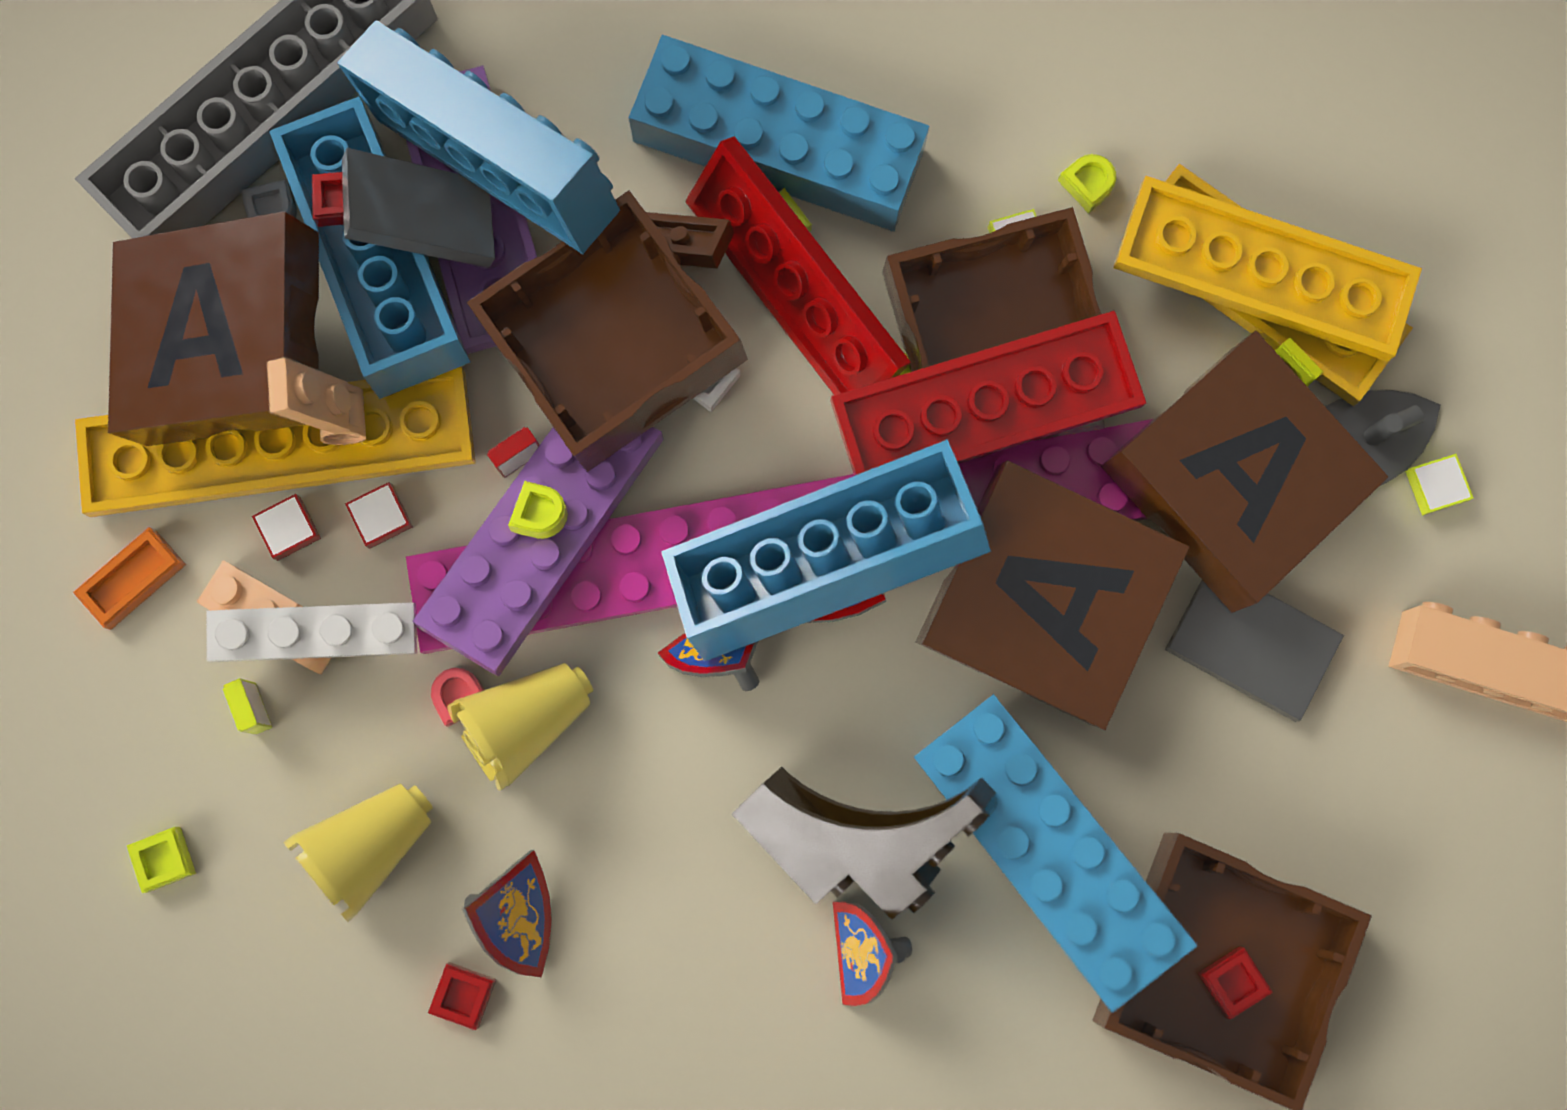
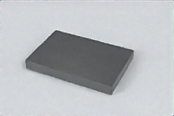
(416, 209)
(1258, 650)

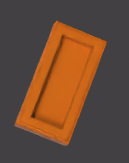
(129, 578)

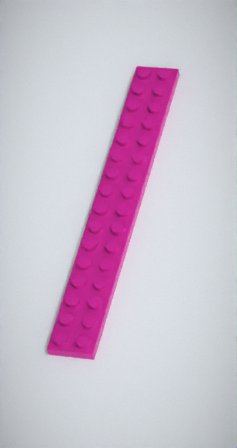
(625, 565)

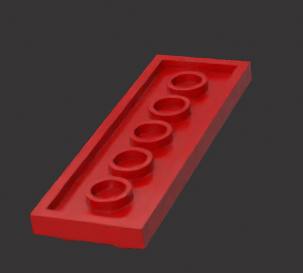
(794, 274)
(994, 396)

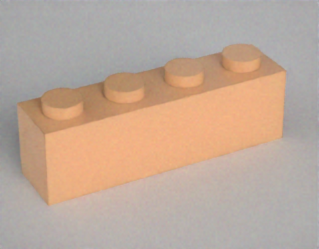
(1482, 658)

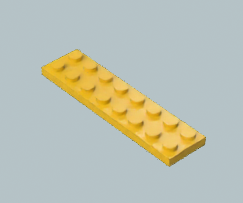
(404, 434)

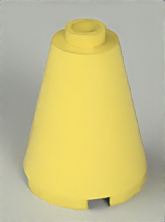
(520, 719)
(362, 845)

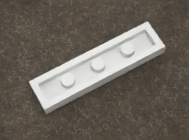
(311, 632)

